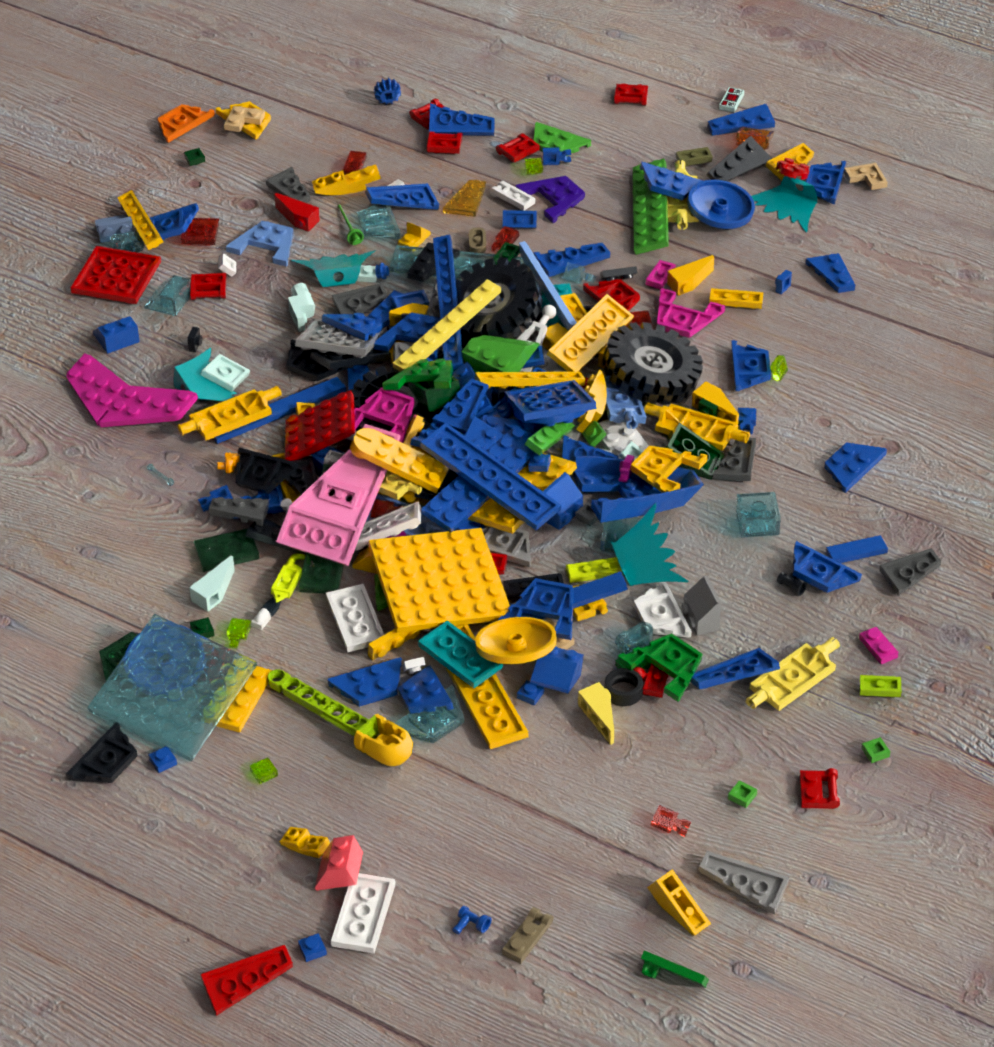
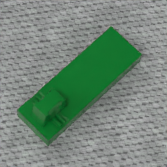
(654, 964)

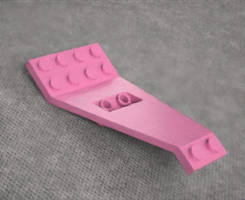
(331, 524)

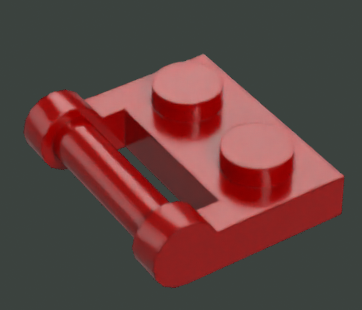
(631, 94)
(424, 119)
(444, 143)
(518, 148)
(213, 281)
(812, 792)

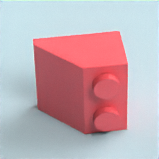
(339, 864)

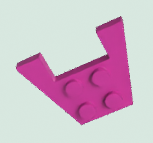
(683, 319)
(387, 408)

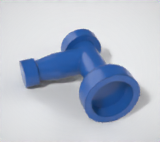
(482, 922)

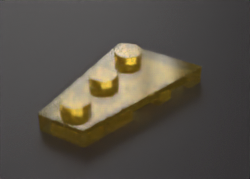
(467, 199)

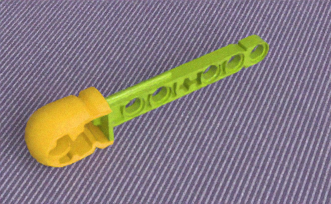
(389, 748)

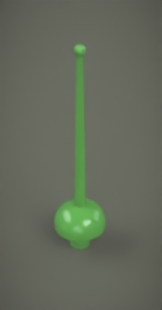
(354, 236)

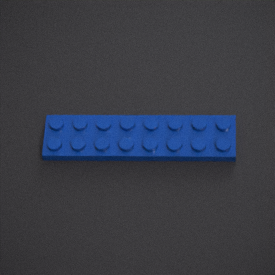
(490, 476)
(461, 498)

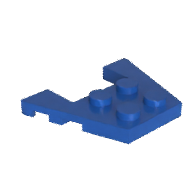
(408, 329)
(547, 600)

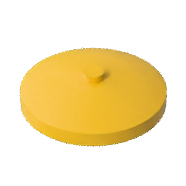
(516, 640)

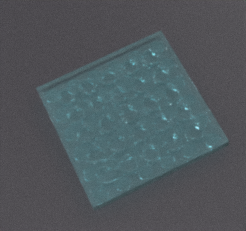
(172, 687)

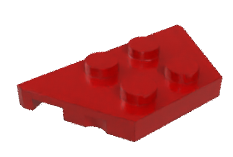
(615, 289)

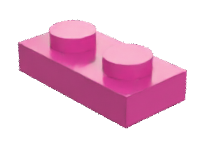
(659, 274)
(878, 645)

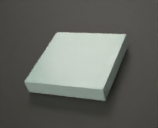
(225, 372)

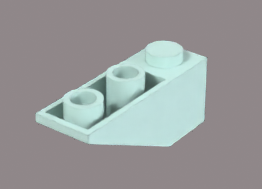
(212, 587)

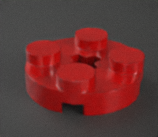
(792, 169)

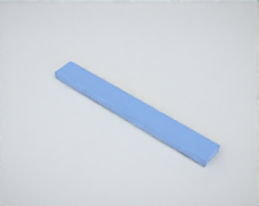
(546, 286)

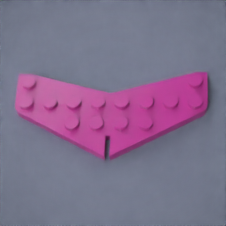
(119, 404)

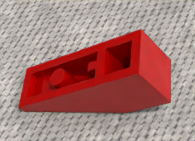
(297, 212)

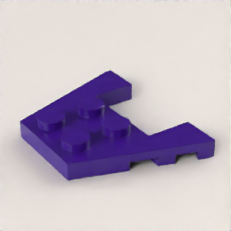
(559, 191)

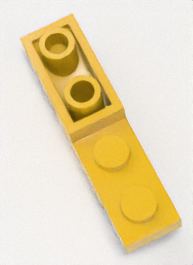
(342, 184)
(598, 392)

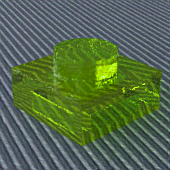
(533, 166)
(779, 367)
(263, 770)

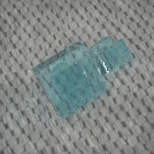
(576, 273)

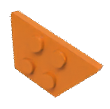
(182, 120)

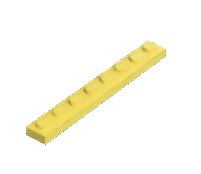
(448, 325)

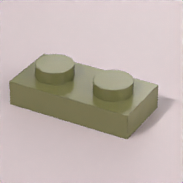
(695, 156)

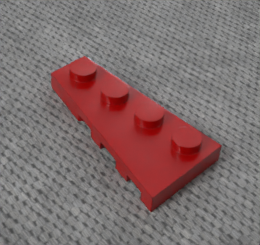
(239, 979)

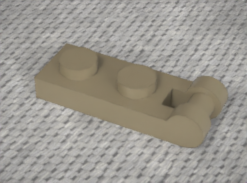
(527, 935)

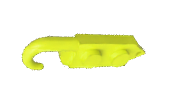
(287, 578)

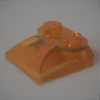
(762, 137)

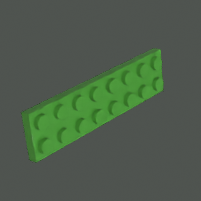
(649, 213)

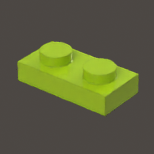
(880, 686)

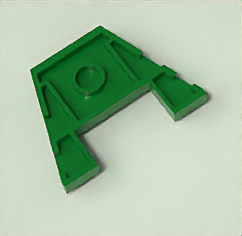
(423, 371)
(671, 657)

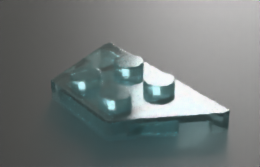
(379, 222)
(436, 724)

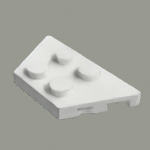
(662, 612)

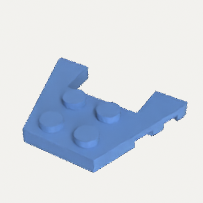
(266, 236)

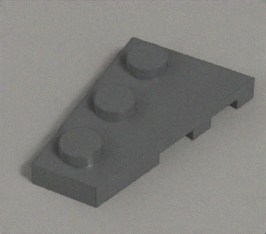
(359, 299)
(246, 509)
(909, 569)

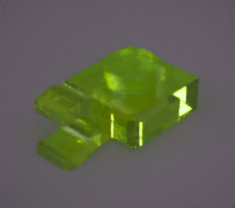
(238, 630)

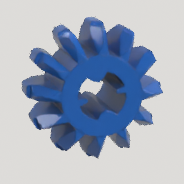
(387, 91)

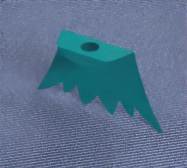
(789, 200)
(328, 266)
(190, 376)
(641, 554)

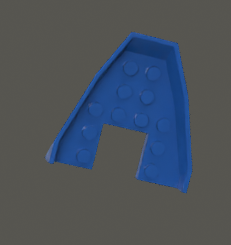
(638, 496)

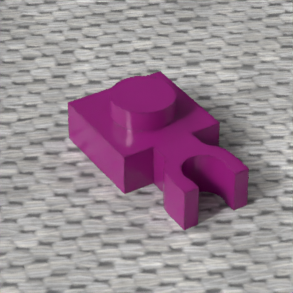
(625, 468)

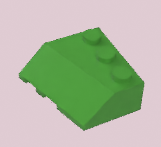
(498, 353)

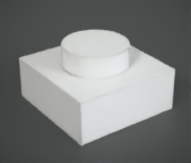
(227, 265)
(413, 665)

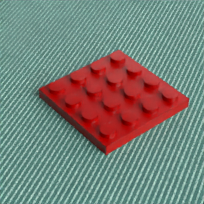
(116, 274)
(320, 426)

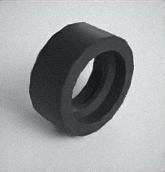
(624, 675)

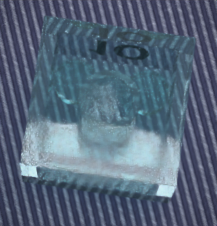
(758, 514)

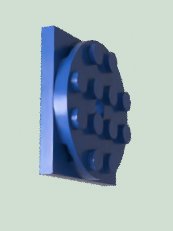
(550, 403)

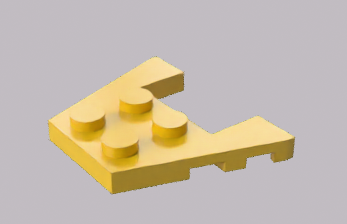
(658, 463)

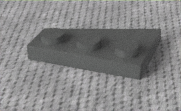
(288, 184)
(738, 462)

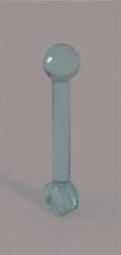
(150, 467)

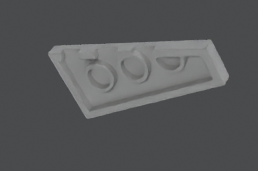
(751, 882)

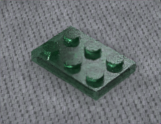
(218, 548)

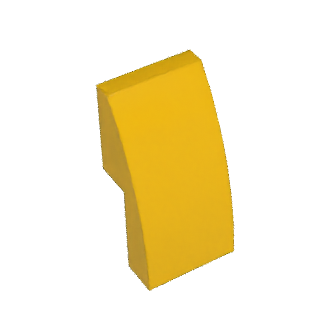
(302, 842)

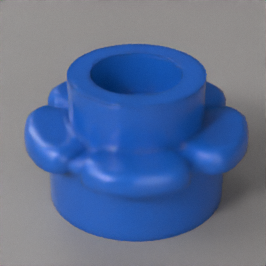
(382, 271)

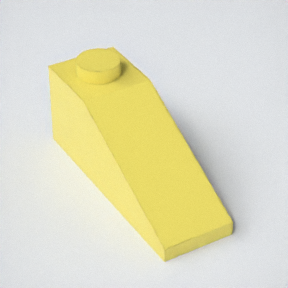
(596, 704)

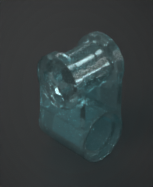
(127, 241)
(636, 636)

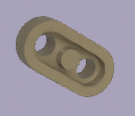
(477, 240)

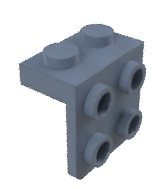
(113, 225)

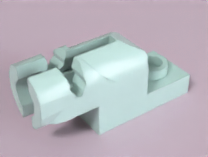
(300, 305)

